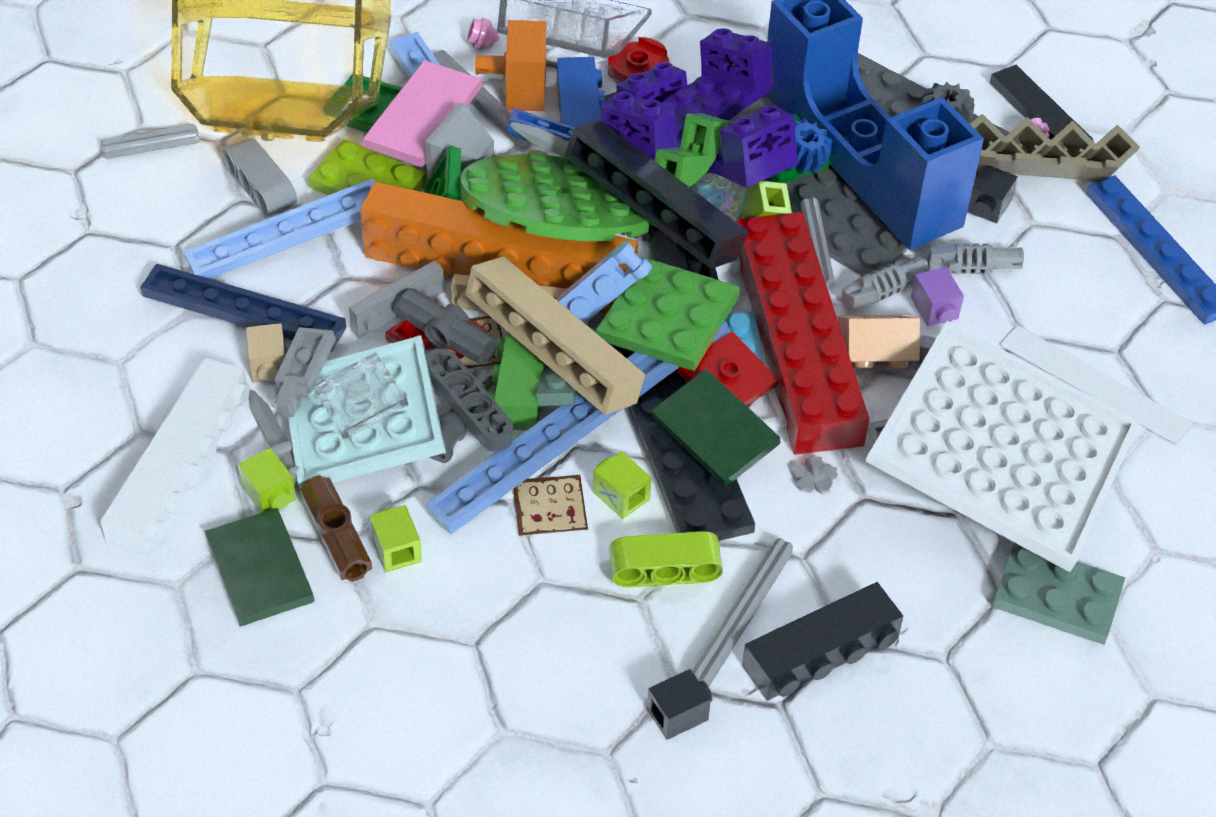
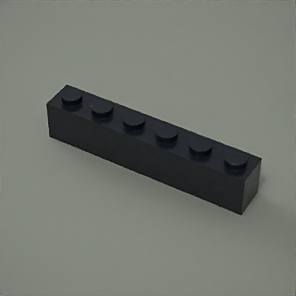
(656, 194)

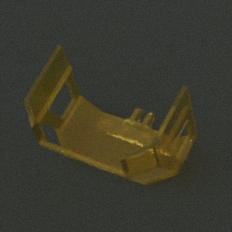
(277, 105)

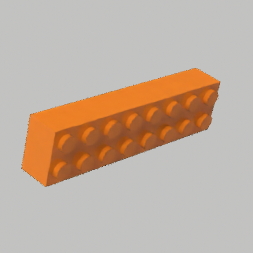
(422, 227)

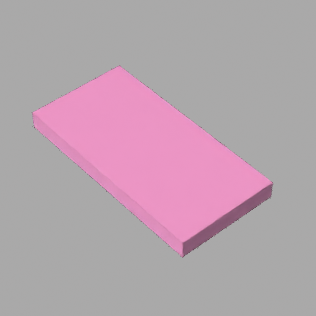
(419, 111)

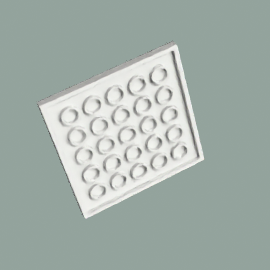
(1005, 445)

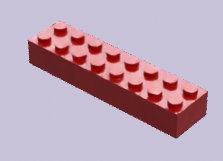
(801, 335)

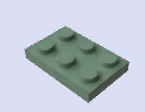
(1072, 601)

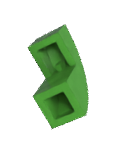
(697, 151)

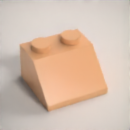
(881, 339)

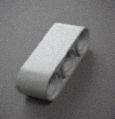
(259, 176)

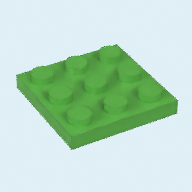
(669, 315)

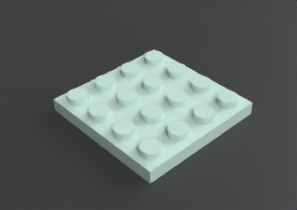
(393, 441)

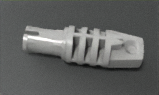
(974, 258)
(882, 282)

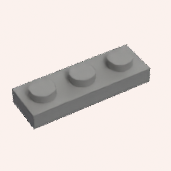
(381, 306)

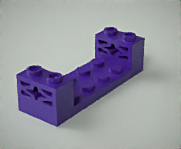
(733, 76)
(750, 147)

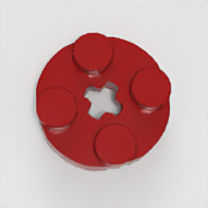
(626, 62)

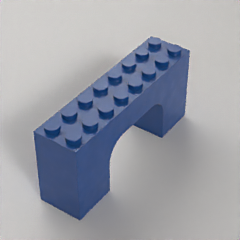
(905, 167)

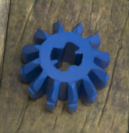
(812, 147)

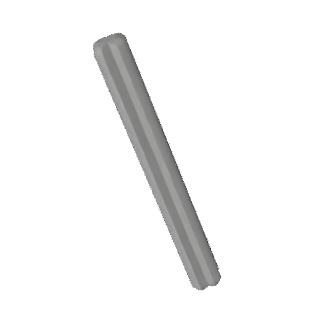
(484, 100)
(743, 611)

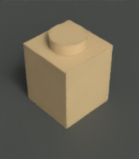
(265, 351)

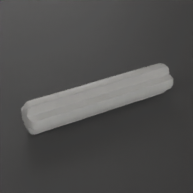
(149, 141)
(813, 218)

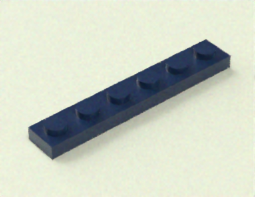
(235, 303)

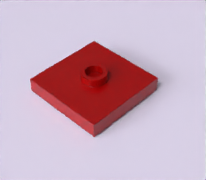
(735, 368)

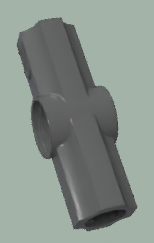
(447, 326)

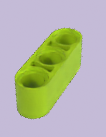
(665, 559)

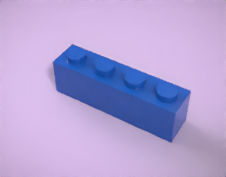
(578, 90)

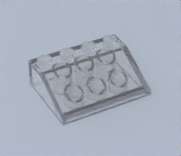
(579, 26)

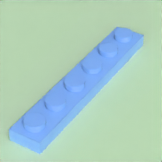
(278, 232)

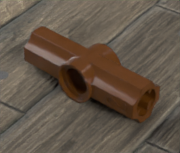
(335, 528)

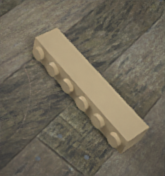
(555, 335)

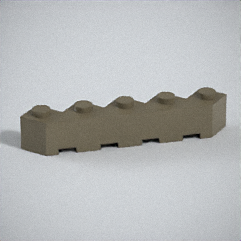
(1065, 156)

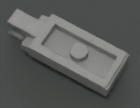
(301, 368)

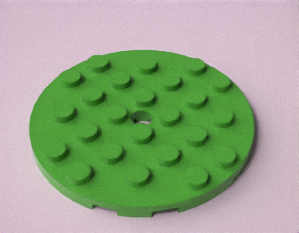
(547, 198)

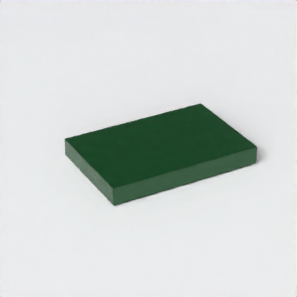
(716, 427)
(259, 567)

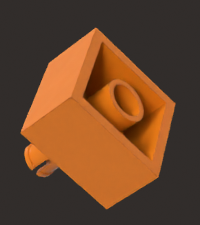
(521, 65)

